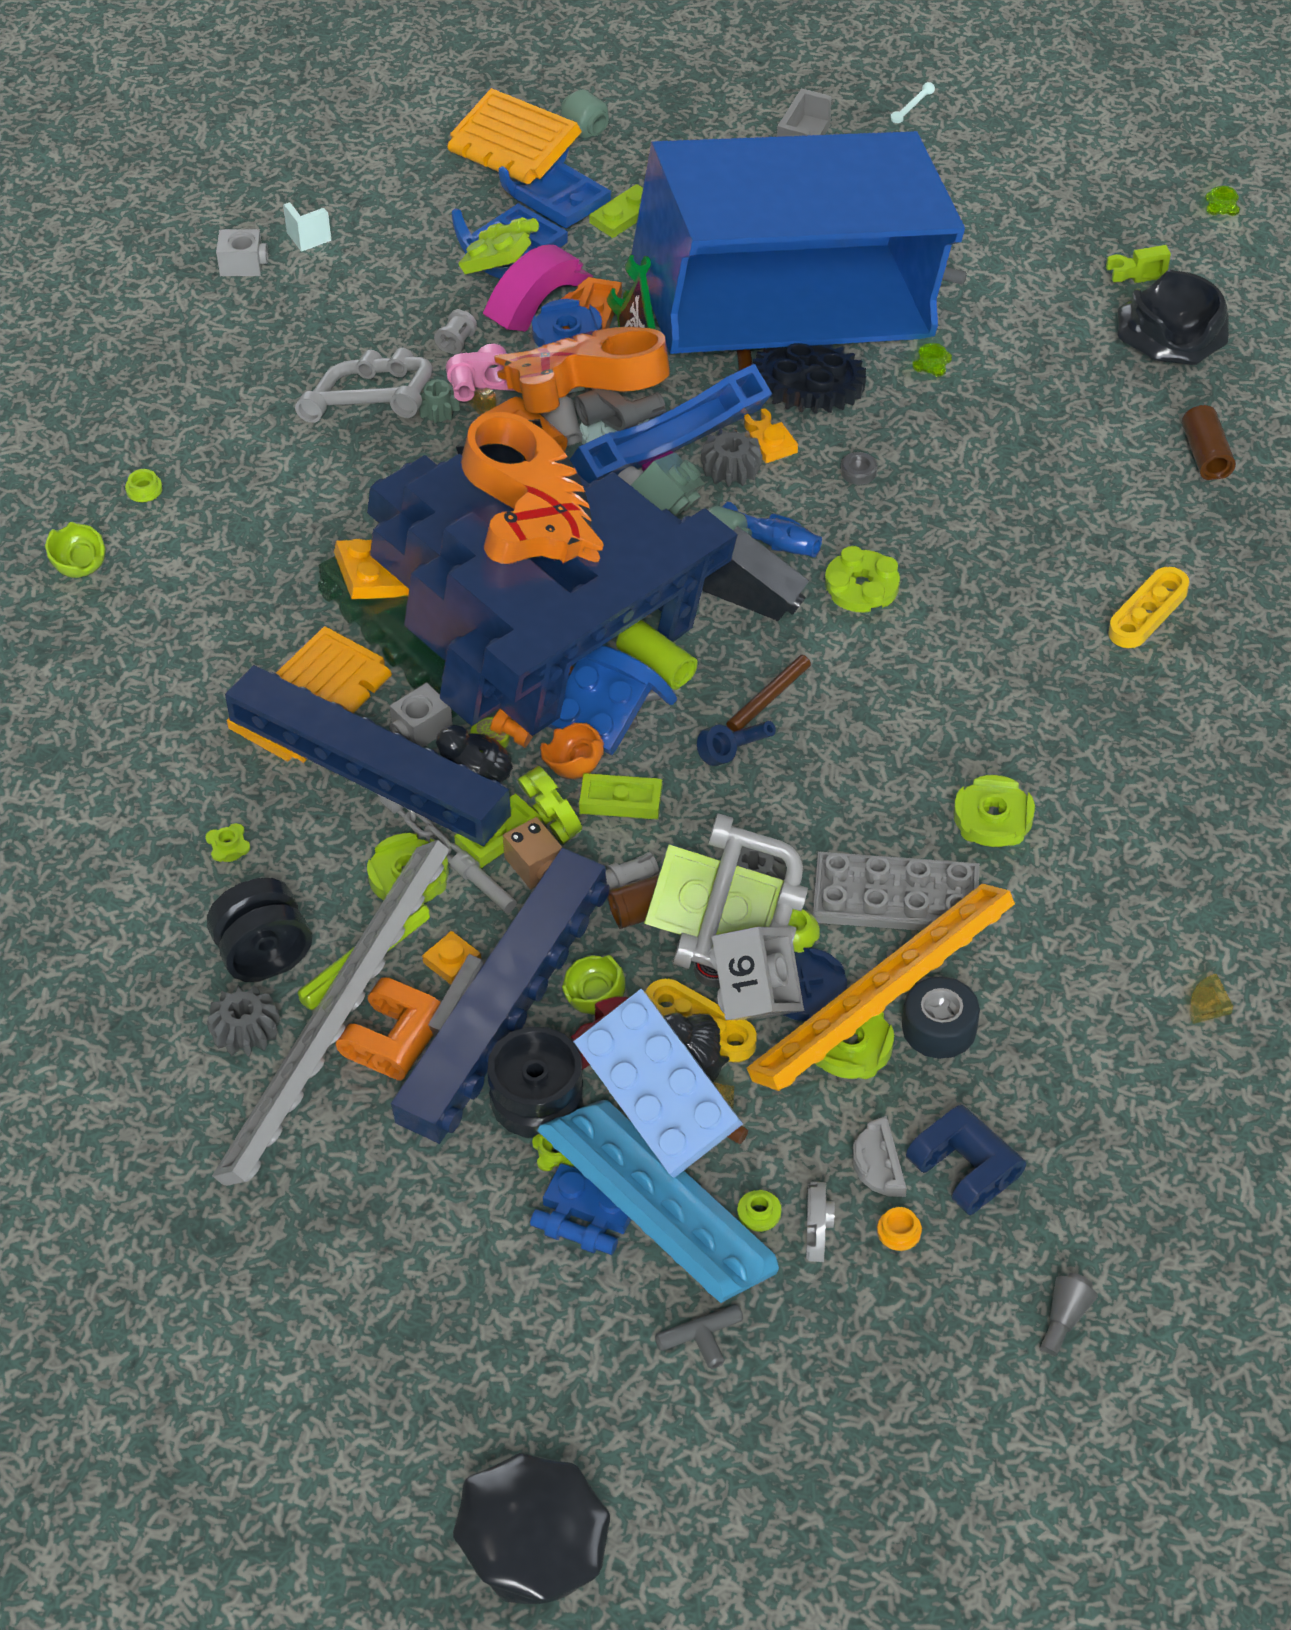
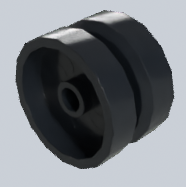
(259, 929)
(534, 1079)

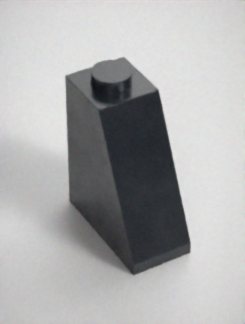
(757, 580)

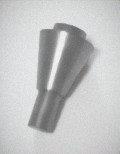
(1070, 1301)

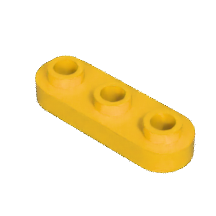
(1132, 623)
(690, 1002)

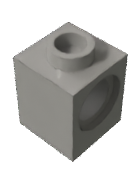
(241, 252)
(420, 715)

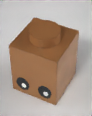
(530, 850)

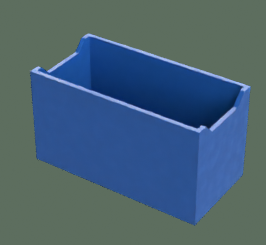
(794, 240)

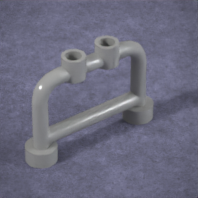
(403, 400)
(732, 839)

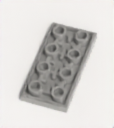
(888, 889)

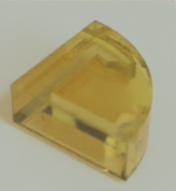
(483, 400)
(1209, 1000)

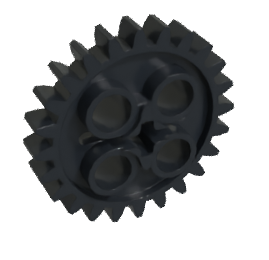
(812, 376)

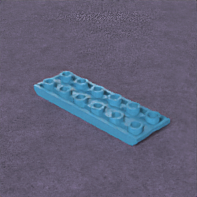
(668, 1209)

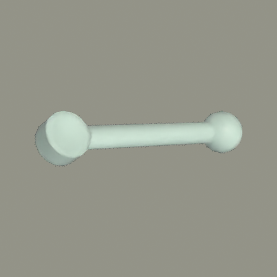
(927, 89)

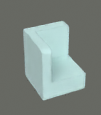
(307, 229)

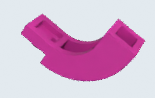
(529, 282)

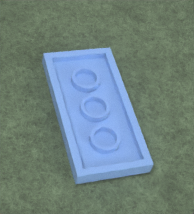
(658, 1083)

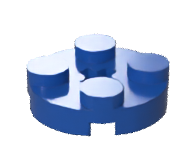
(560, 313)

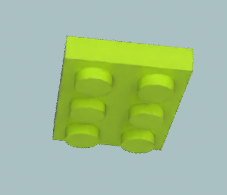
(686, 887)

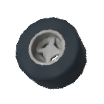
(940, 1017)

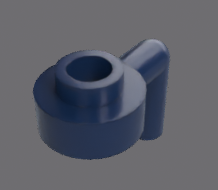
(719, 744)

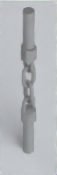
(462, 862)

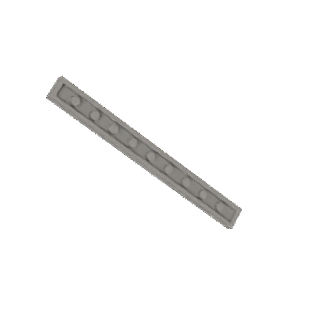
(326, 1023)

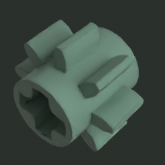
(438, 401)

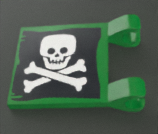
(635, 305)

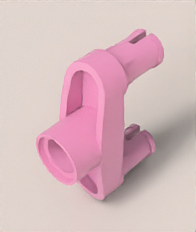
(472, 370)

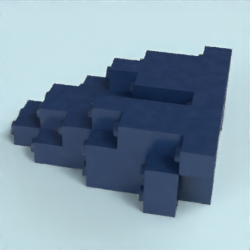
(525, 623)

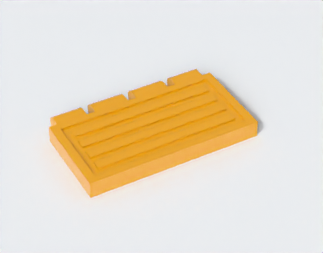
(513, 136)
(332, 670)

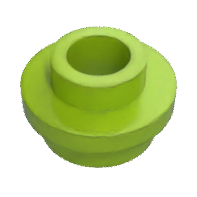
(143, 486)
(759, 1220)

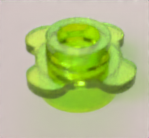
(1222, 201)
(932, 359)

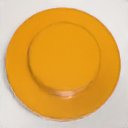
(899, 1229)

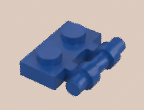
(577, 1196)

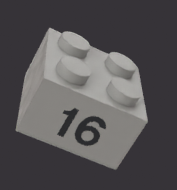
(756, 973)

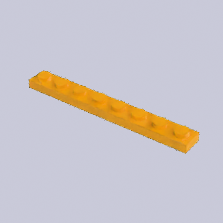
(879, 987)

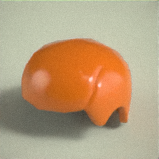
(573, 750)

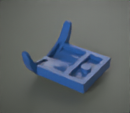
(560, 194)
(547, 233)
(608, 693)

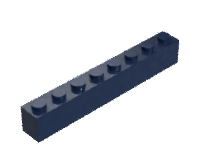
(369, 755)
(500, 996)

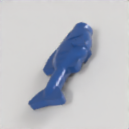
(782, 533)

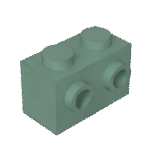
(670, 484)

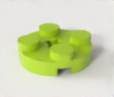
(855, 563)
(550, 804)
(989, 829)
(388, 863)
(865, 1057)

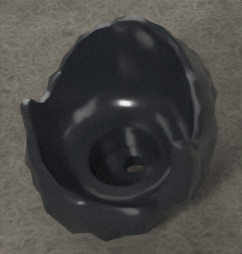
(463, 748)
(702, 1039)

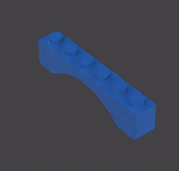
(700, 416)

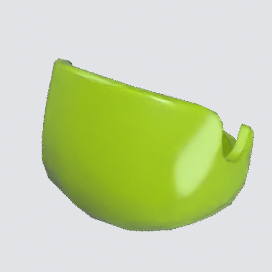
(75, 550)
(593, 978)

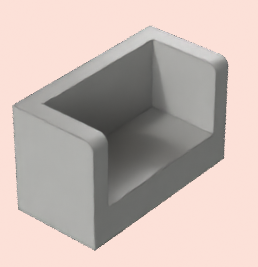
(806, 115)

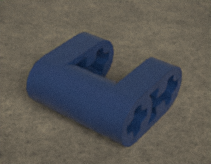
(993, 1158)

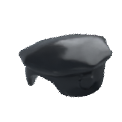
(1176, 319)
(532, 1529)

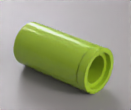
(658, 653)

